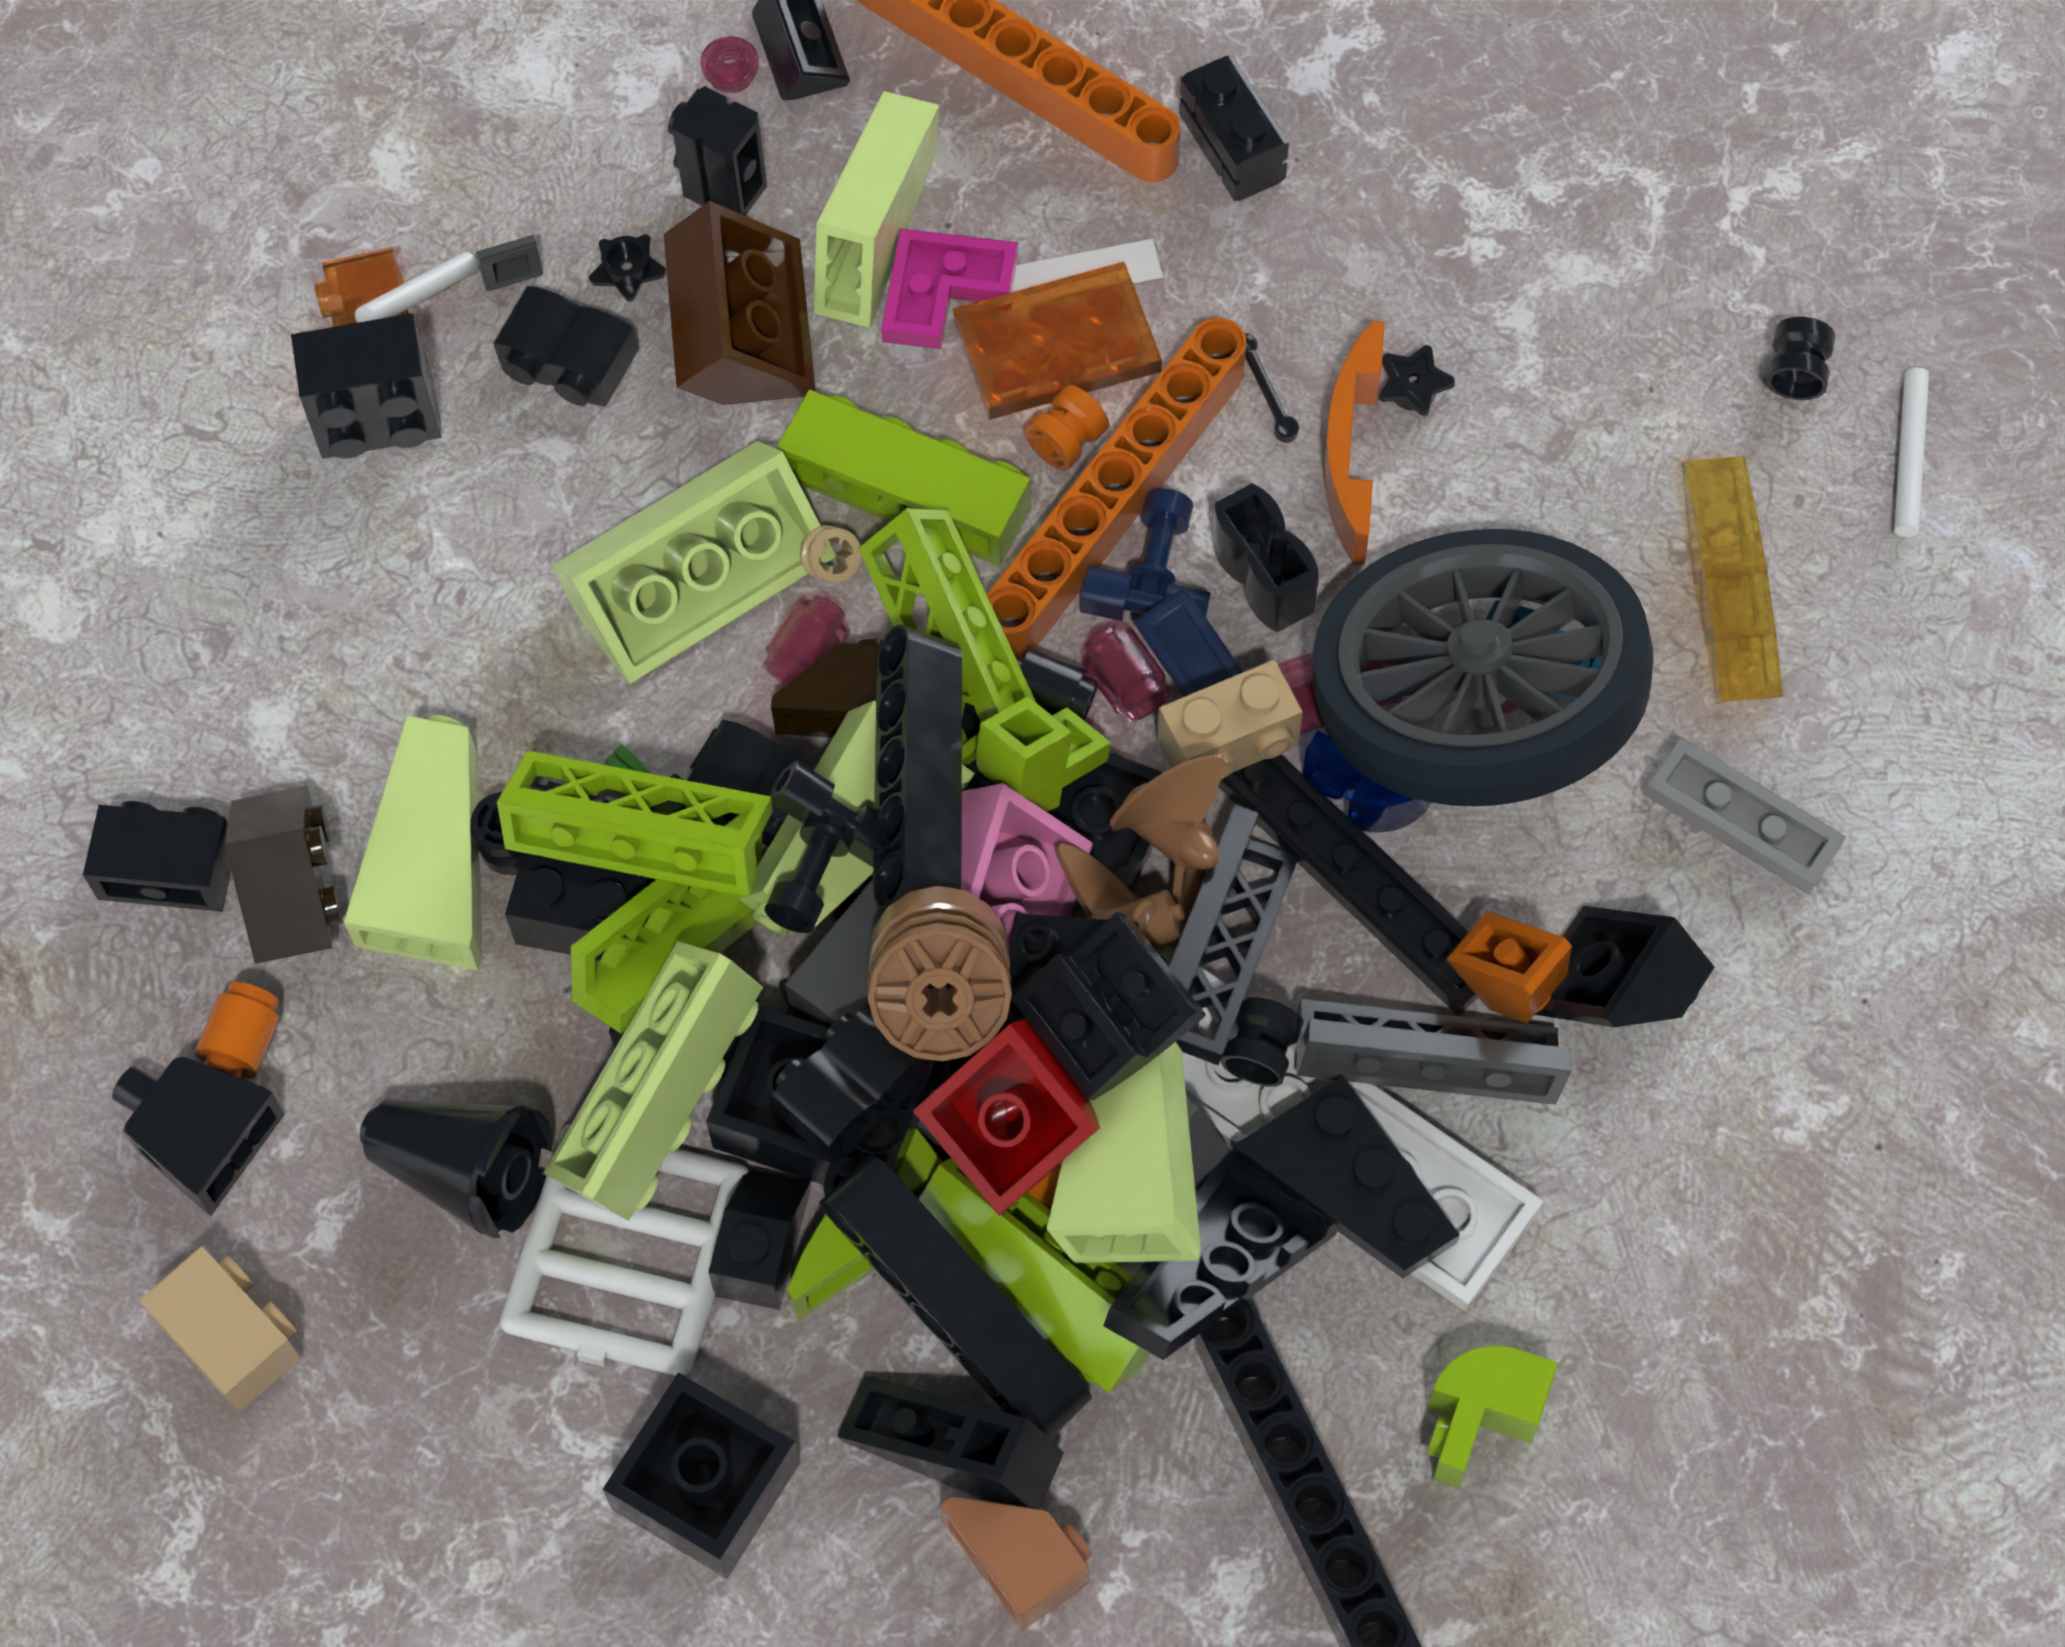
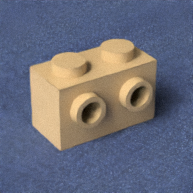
(1237, 718)
(221, 1328)

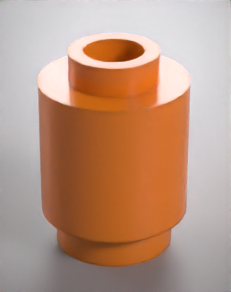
(239, 1030)

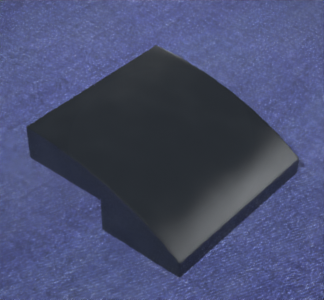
(1108, 1006)

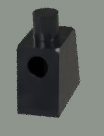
(197, 1125)

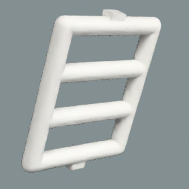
(694, 1299)

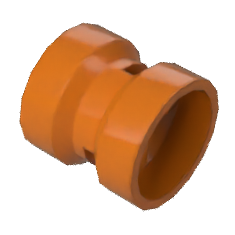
(1065, 428)

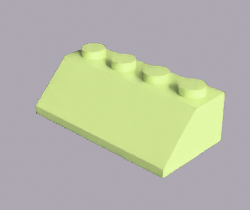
(691, 560)
(655, 1079)

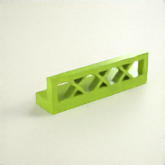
(958, 605)
(625, 831)
(636, 953)

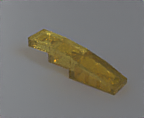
(1732, 579)

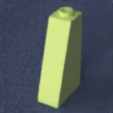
(870, 205)
(851, 767)
(422, 860)
(1133, 1180)

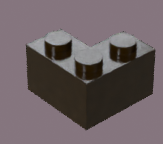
(275, 863)

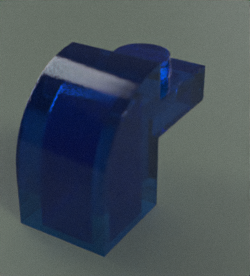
(1370, 804)

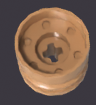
(939, 939)

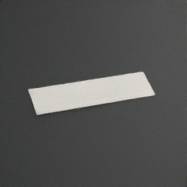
(1138, 256)

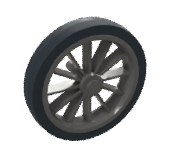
(1483, 667)

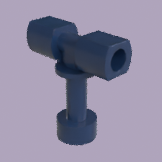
(1149, 582)

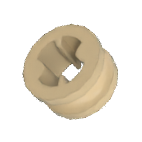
(814, 547)

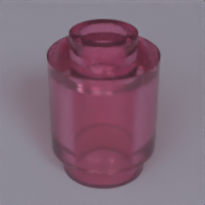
(804, 637)
(1125, 672)

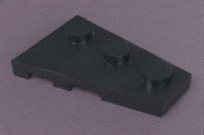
(1353, 1175)

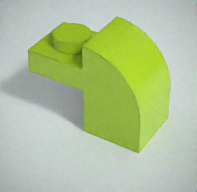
(1038, 751)
(1487, 1389)

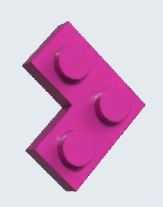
(938, 268)

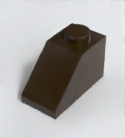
(826, 691)

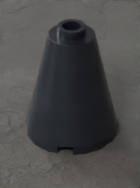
(463, 1157)

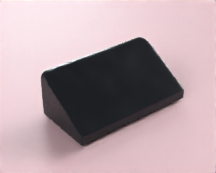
(800, 47)

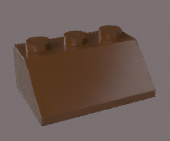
(737, 308)

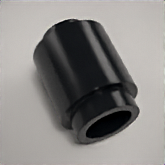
(1057, 683)

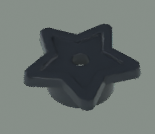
(621, 251)
(1414, 395)

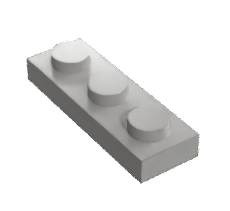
(1744, 815)

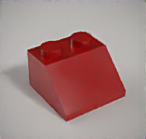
(1009, 1115)

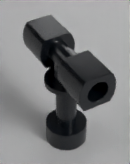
(827, 830)

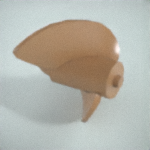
(1172, 819)
(1104, 894)

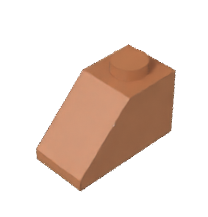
(1019, 1554)

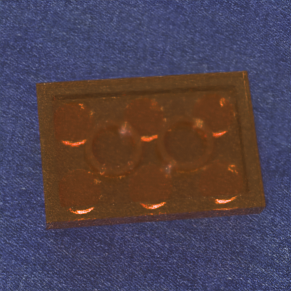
(1057, 335)

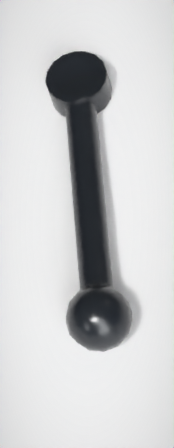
(1286, 426)

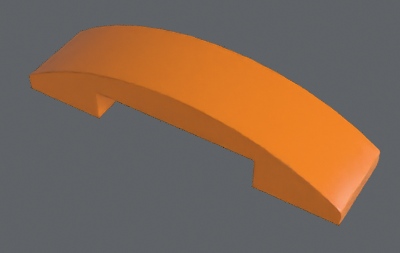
(1351, 498)

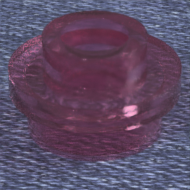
(729, 76)

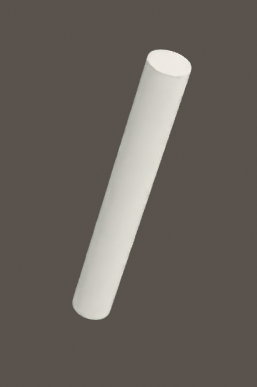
(418, 288)
(1911, 452)

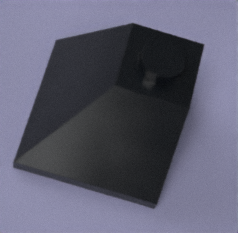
(1628, 969)

